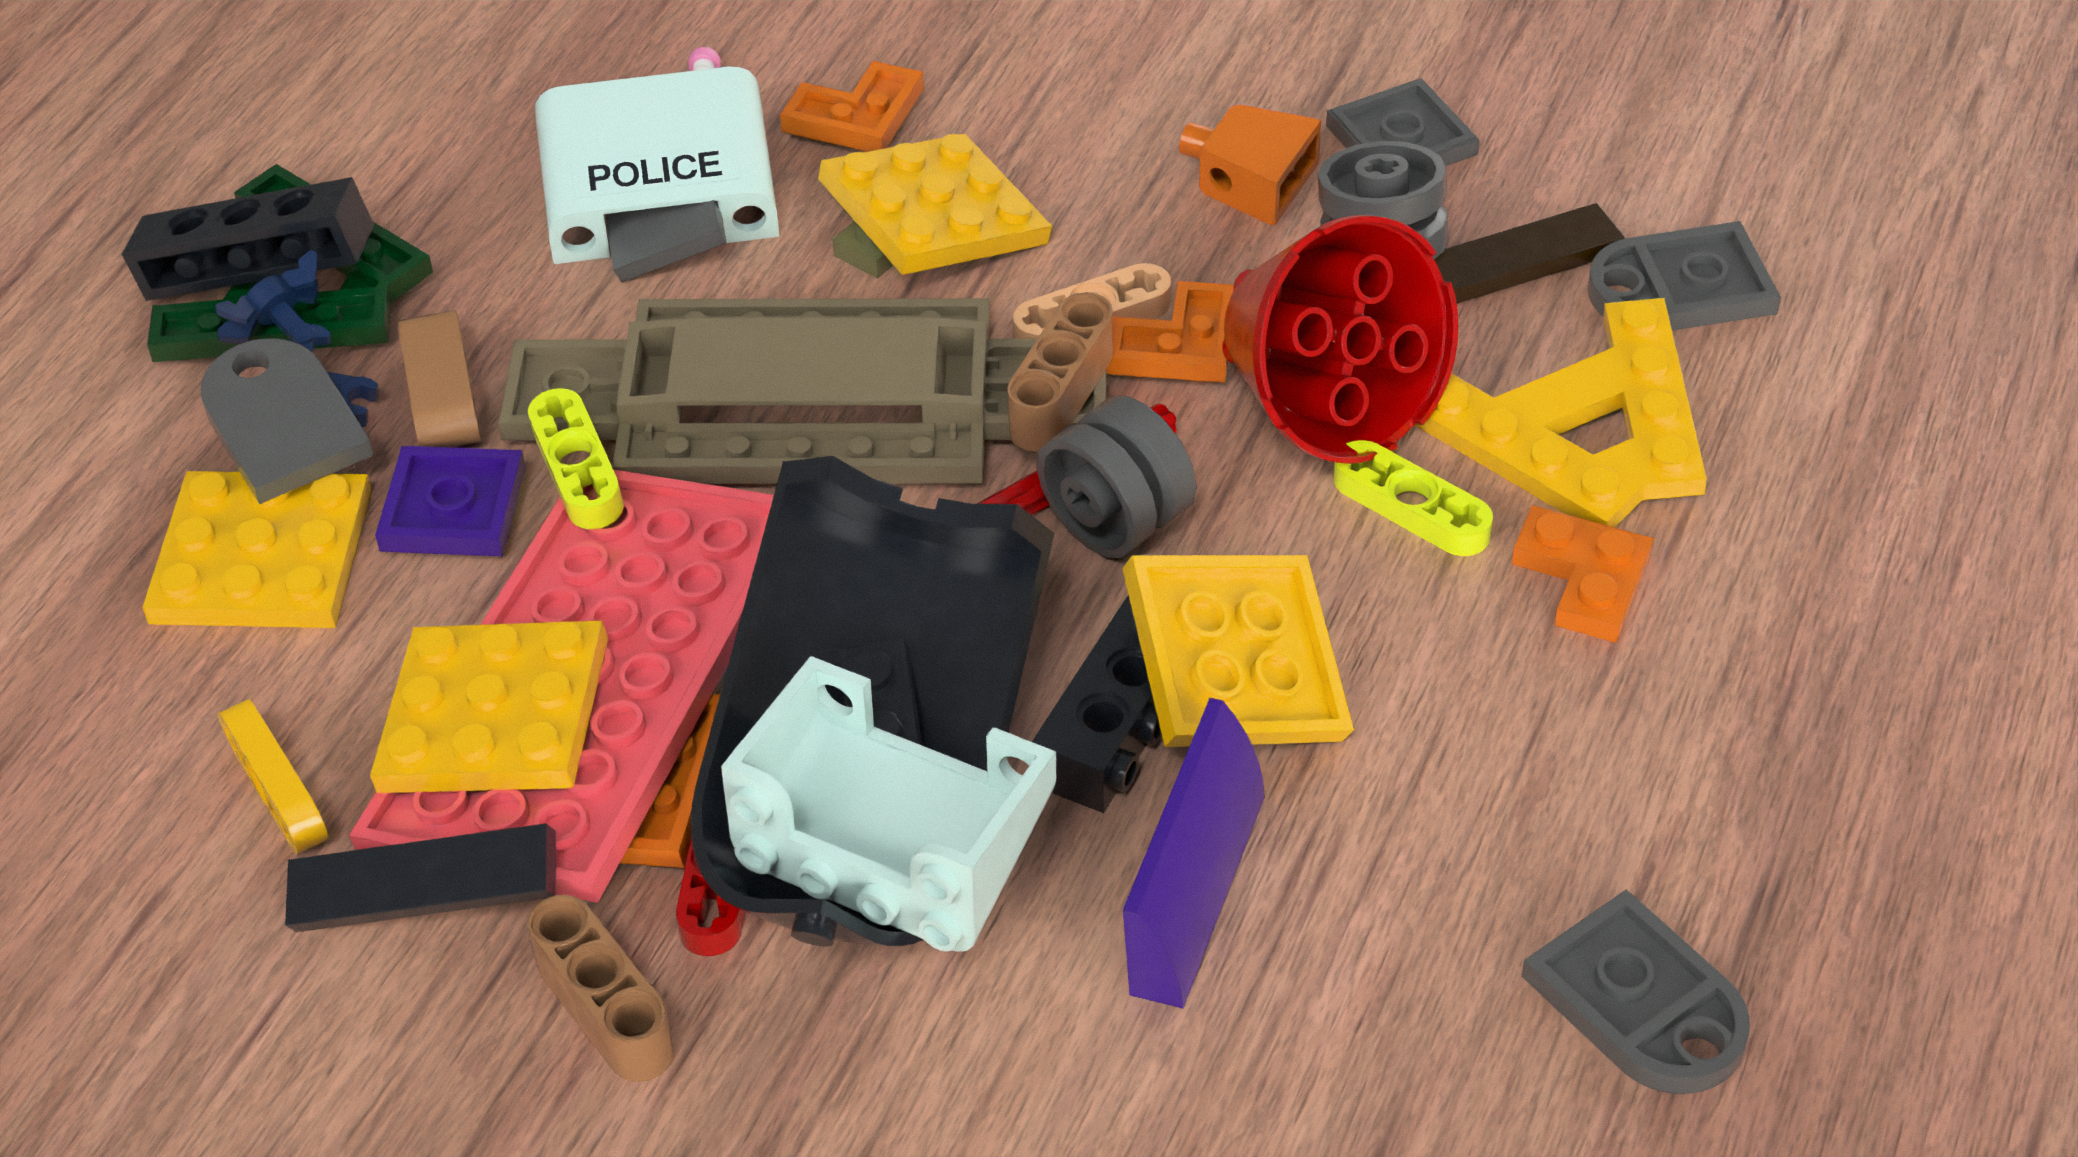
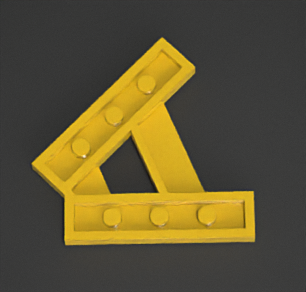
(1521, 428)

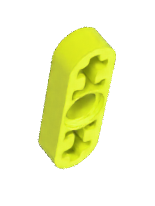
(572, 478)
(1425, 519)

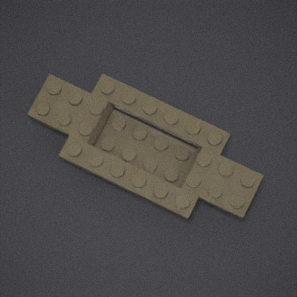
(785, 355)

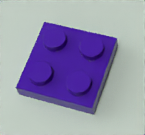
(451, 501)

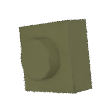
(859, 250)

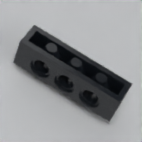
(247, 238)
(1103, 718)

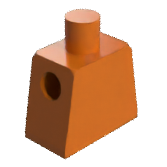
(1254, 158)

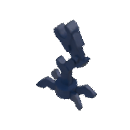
(273, 302)

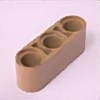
(1060, 370)
(439, 380)
(578, 957)

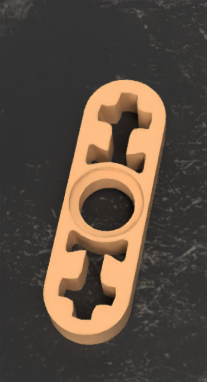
(1132, 291)

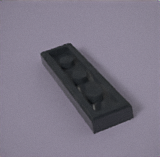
(421, 878)

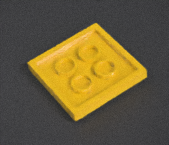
(934, 203)
(254, 561)
(1237, 635)
(490, 707)

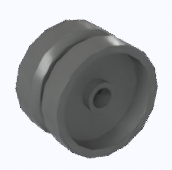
(1388, 182)
(1116, 476)

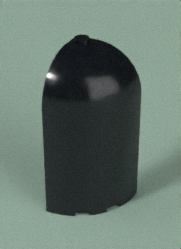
(854, 570)

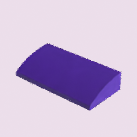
(1192, 859)

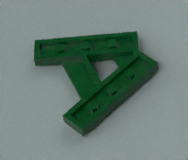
(352, 314)

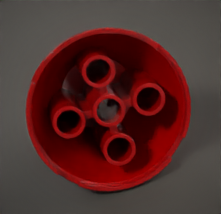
(1345, 335)

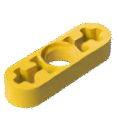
(273, 776)

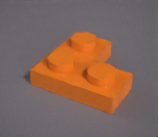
(857, 119)
(1180, 347)
(1597, 560)

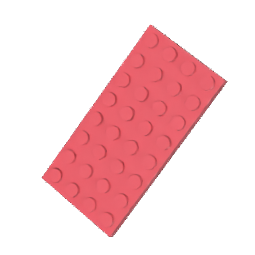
(671, 602)

